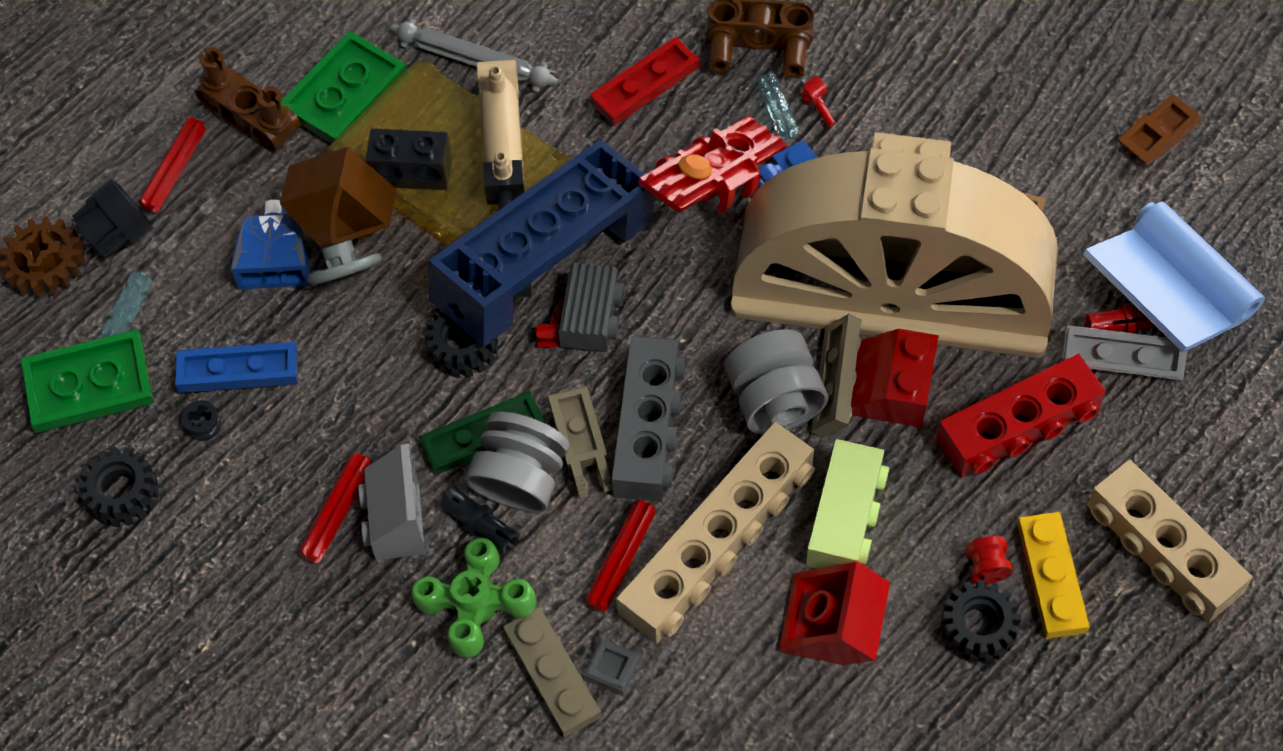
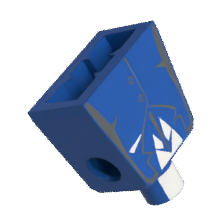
(270, 251)

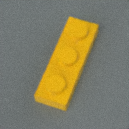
(1053, 575)

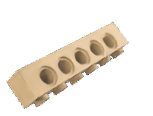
(774, 452)

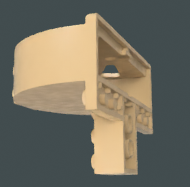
(902, 207)

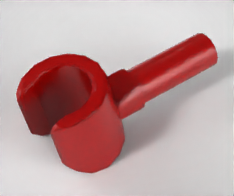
(812, 93)
(549, 333)

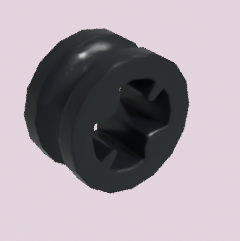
(194, 412)

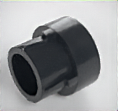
(111, 219)

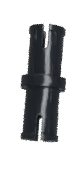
(479, 519)

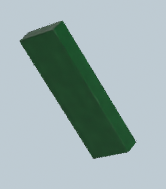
(459, 441)

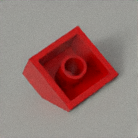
(894, 376)
(835, 614)

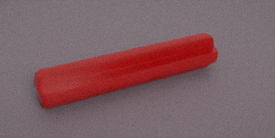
(172, 165)
(334, 509)
(620, 556)

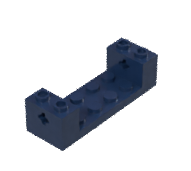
(487, 266)

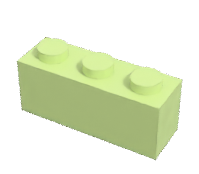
(847, 505)

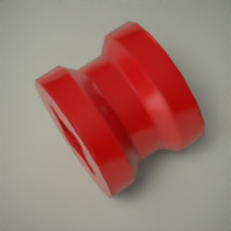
(989, 559)

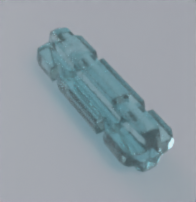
(777, 105)
(128, 304)

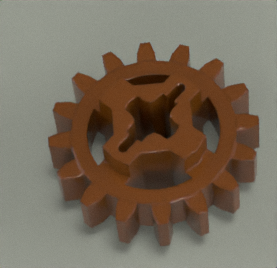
(42, 256)

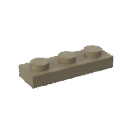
(838, 374)
(552, 672)

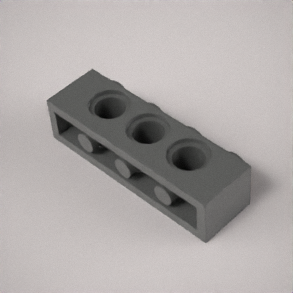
(638, 476)

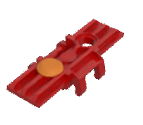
(714, 166)

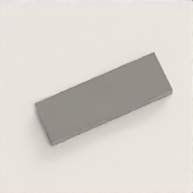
(1125, 352)

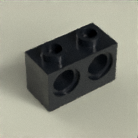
(411, 158)

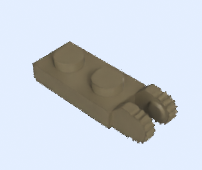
(578, 423)

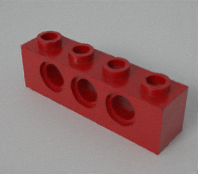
(1067, 381)

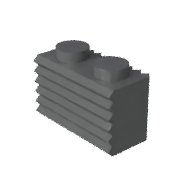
(590, 306)

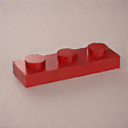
(644, 81)

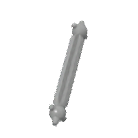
(469, 52)

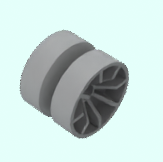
(775, 380)

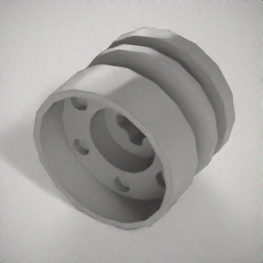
(517, 462)

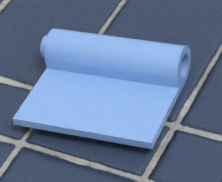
(1175, 278)

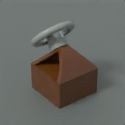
(335, 202)

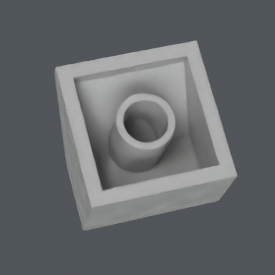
(392, 506)

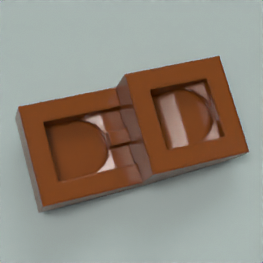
(1161, 130)

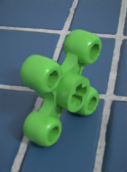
(474, 597)

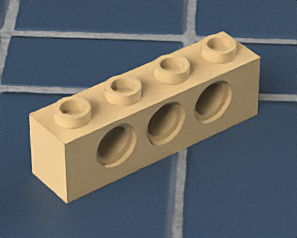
(1164, 519)

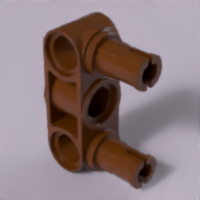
(760, 27)
(228, 95)

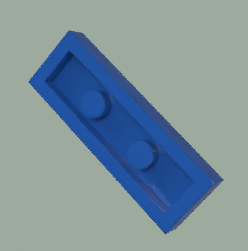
(236, 367)

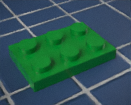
(343, 86)
(87, 381)

